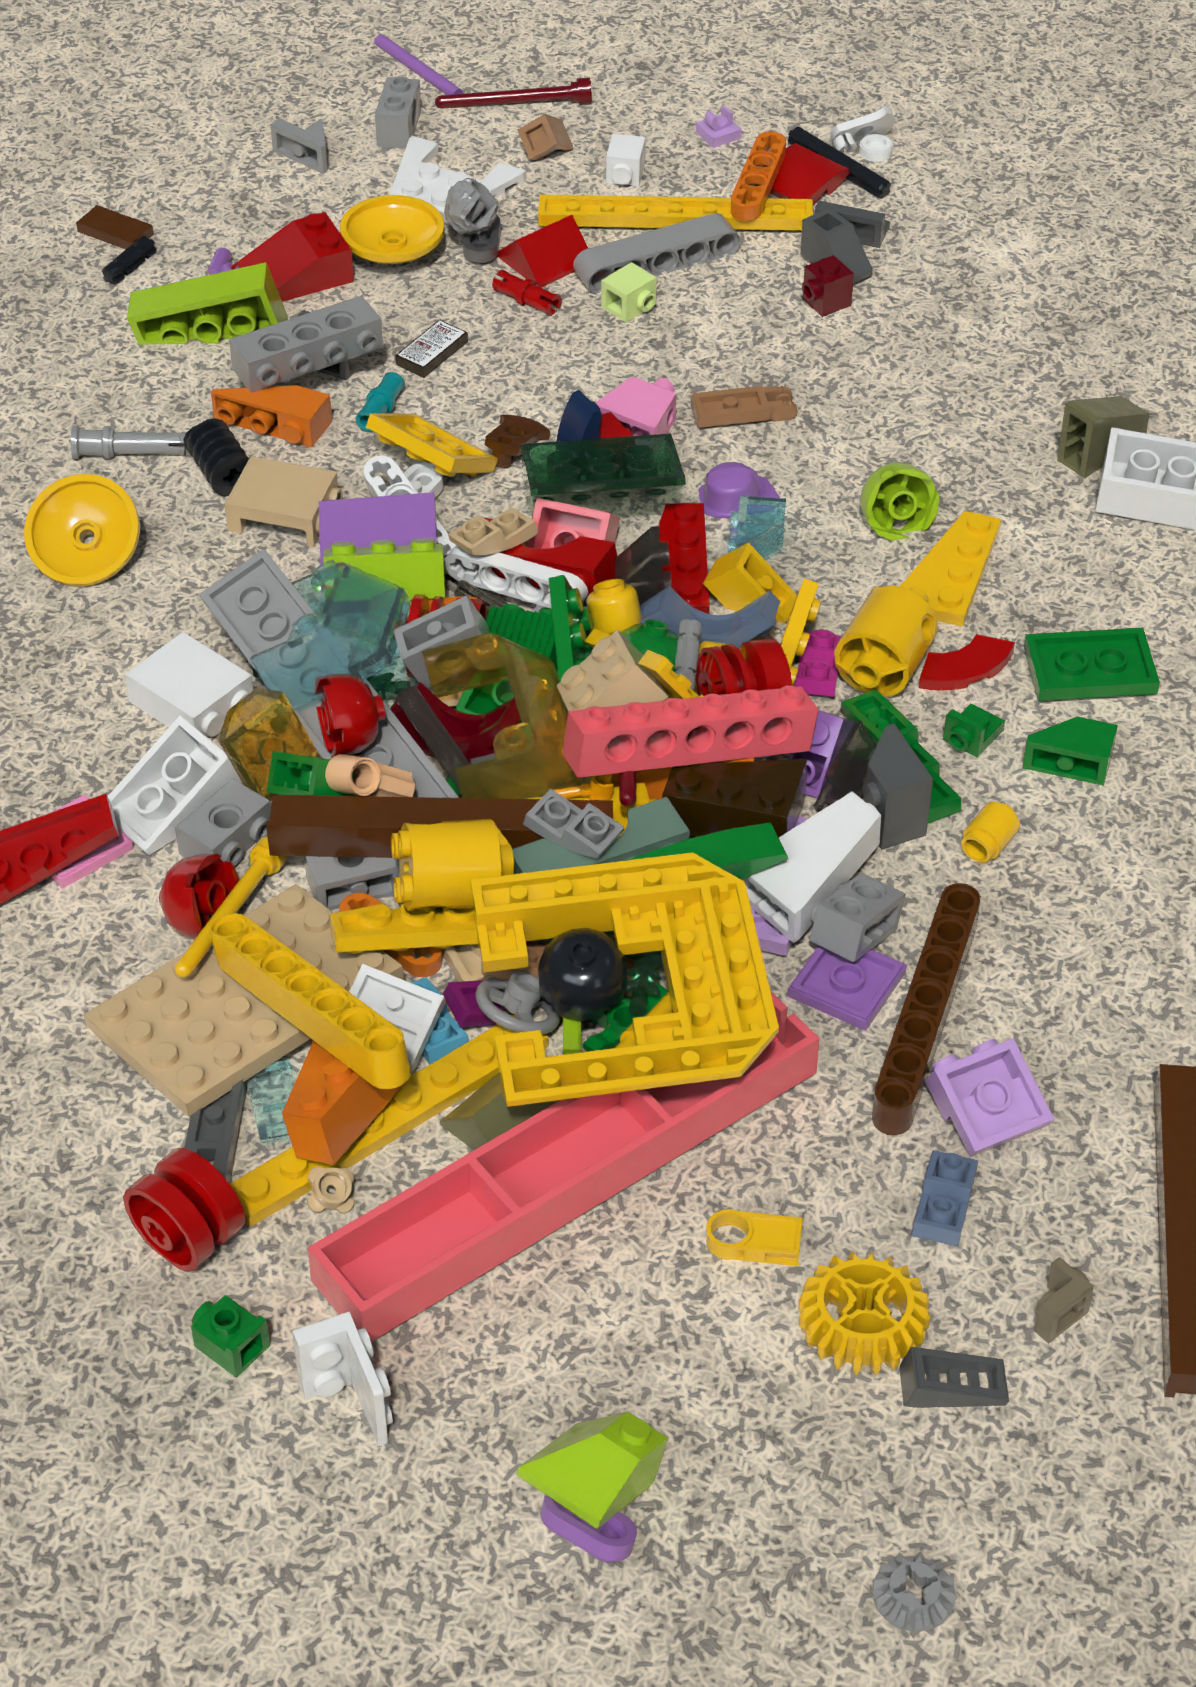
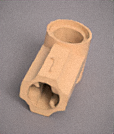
(369, 777)

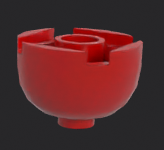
(348, 713)
(194, 891)

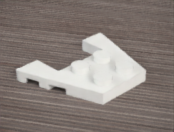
(431, 183)

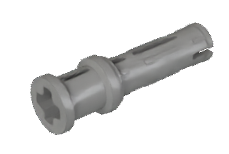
(108, 443)

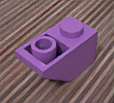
(827, 740)

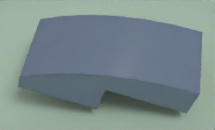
(945, 1198)

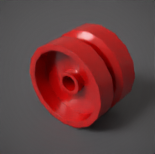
(184, 1209)

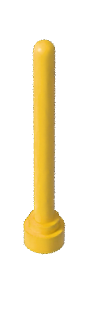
(261, 865)

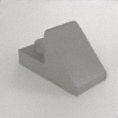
(301, 145)

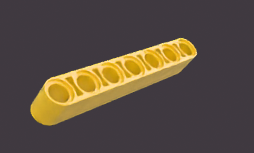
(311, 1001)

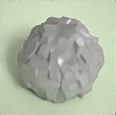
(470, 207)

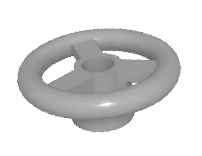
(519, 998)

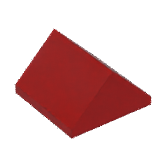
(546, 252)

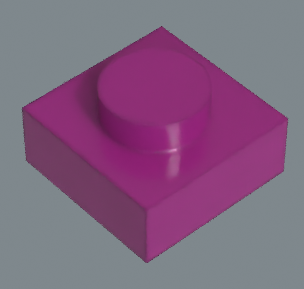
(463, 1004)

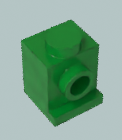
(229, 1334)

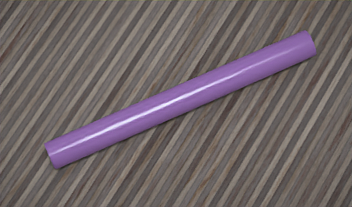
(416, 65)

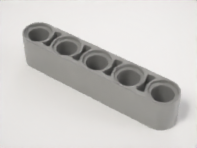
(660, 249)

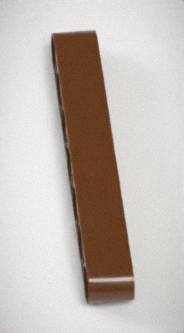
(925, 1010)

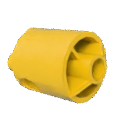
(886, 640)
(443, 859)

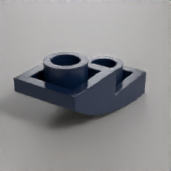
(580, 419)

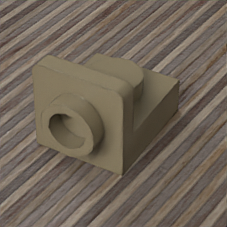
(1064, 1302)

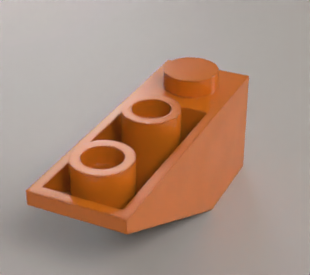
(277, 411)

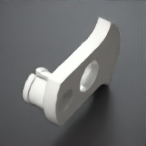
(848, 133)

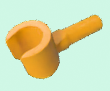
(598, 789)

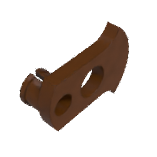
(506, 445)

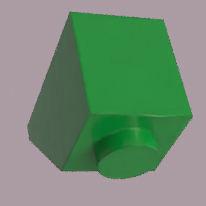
(1072, 750)

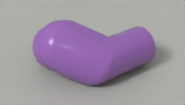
(221, 261)

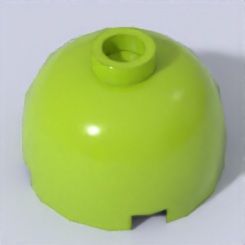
(901, 494)

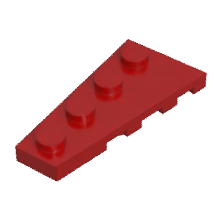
(684, 530)
(52, 842)

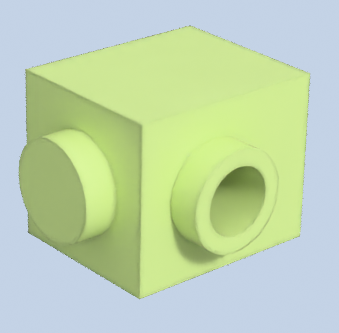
(628, 292)

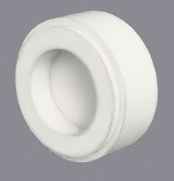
(876, 147)

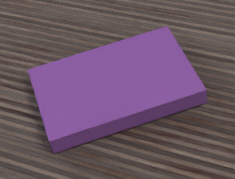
(377, 518)

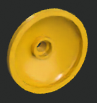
(392, 229)
(70, 512)

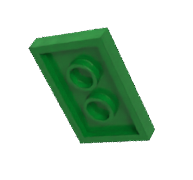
(570, 624)
(1091, 664)

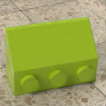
(413, 566)

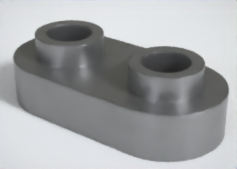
(482, 246)

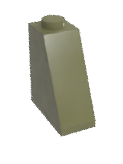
(1088, 428)

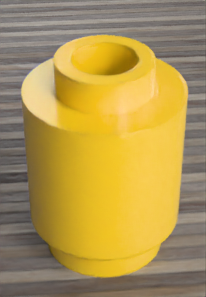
(990, 832)

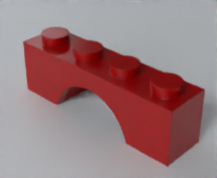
(585, 557)

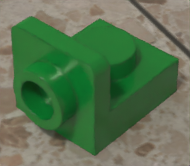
(972, 729)

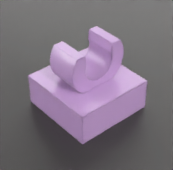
(718, 129)

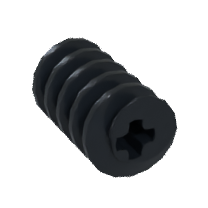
(216, 454)

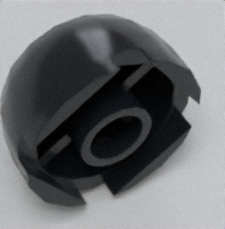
(582, 974)

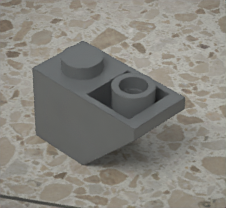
(830, 235)

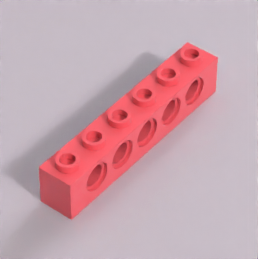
(689, 731)

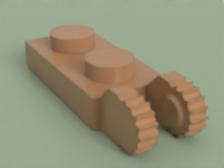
(743, 406)

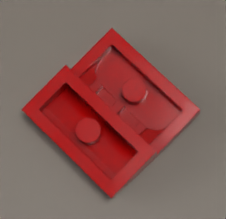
(806, 175)

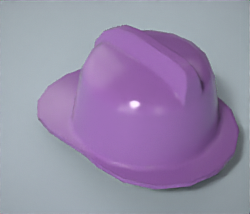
(727, 483)

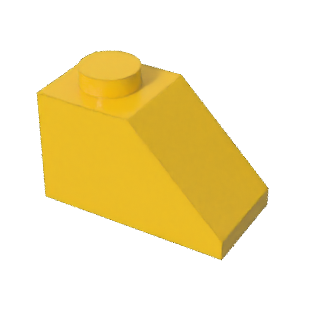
(745, 576)

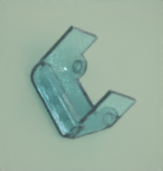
(346, 637)

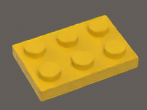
(431, 443)

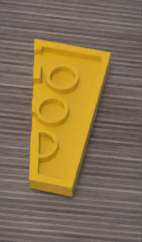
(956, 566)
(399, 929)

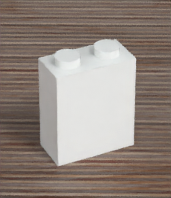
(188, 682)

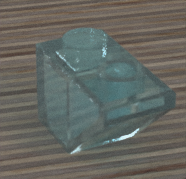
(759, 523)

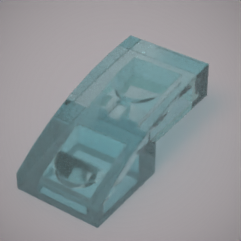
(268, 1097)

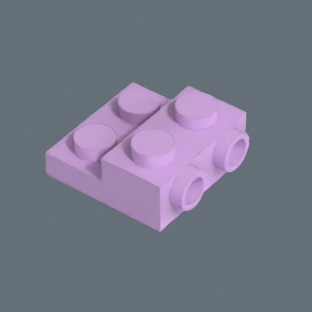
(988, 1095)

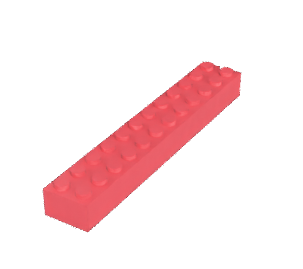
(535, 1183)

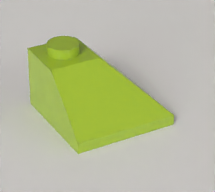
(598, 1466)

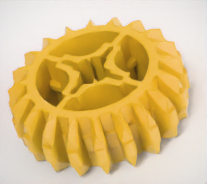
(865, 1329)

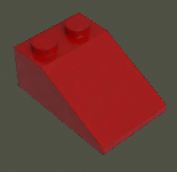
(304, 257)

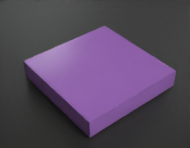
(847, 988)

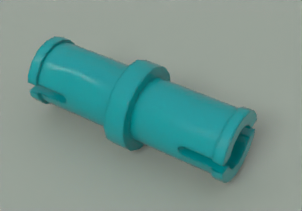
(381, 398)

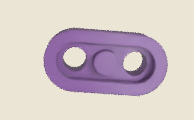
(608, 1543)

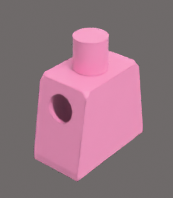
(642, 405)

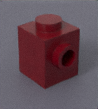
(828, 285)

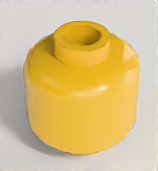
(614, 606)

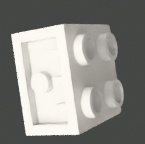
(338, 1355)

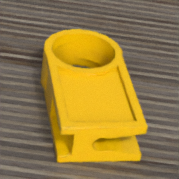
(768, 1238)

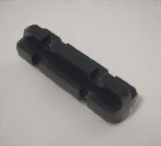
(128, 260)

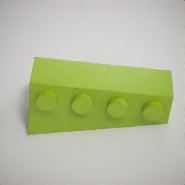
(206, 307)

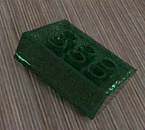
(601, 467)

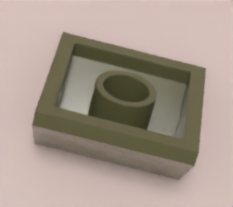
(487, 1116)

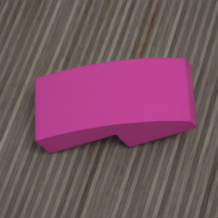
(817, 666)

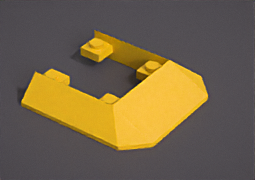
(652, 904)

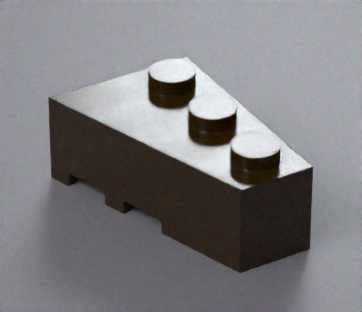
(738, 794)

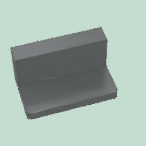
(868, 225)

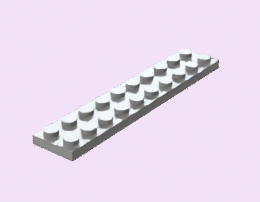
(258, 612)

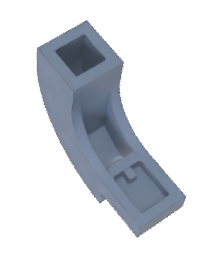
(734, 628)

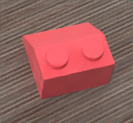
(563, 523)

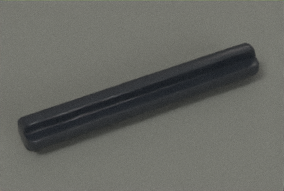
(858, 173)

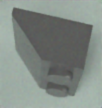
(898, 789)

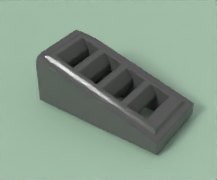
(933, 1393)

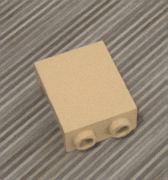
(280, 496)

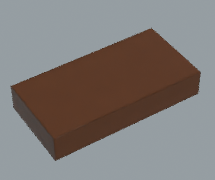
(113, 227)

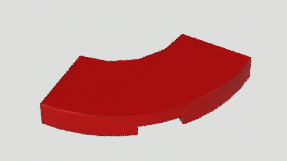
(975, 661)

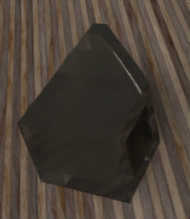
(643, 565)

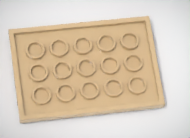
(207, 1029)

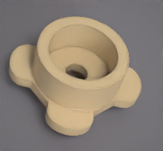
(337, 1178)

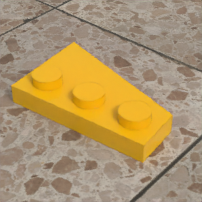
(803, 610)

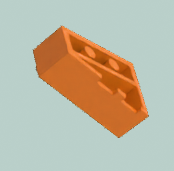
(330, 1107)

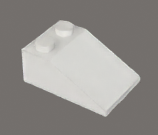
(169, 785)

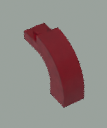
(470, 732)

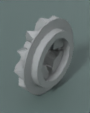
(903, 1608)

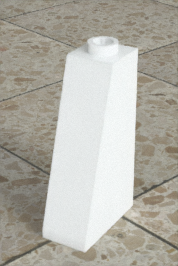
(820, 858)

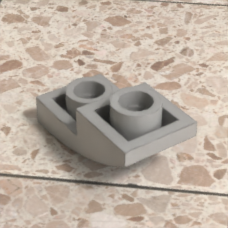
(578, 830)

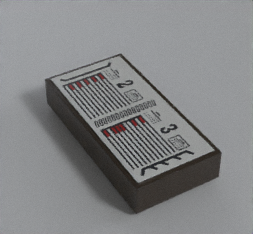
(431, 348)

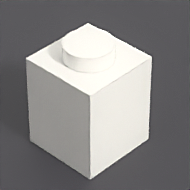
(625, 160)

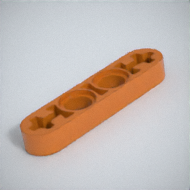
(756, 175)

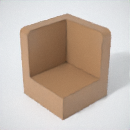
(544, 137)

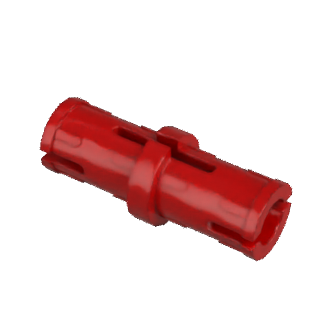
(526, 292)

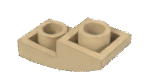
(500, 534)

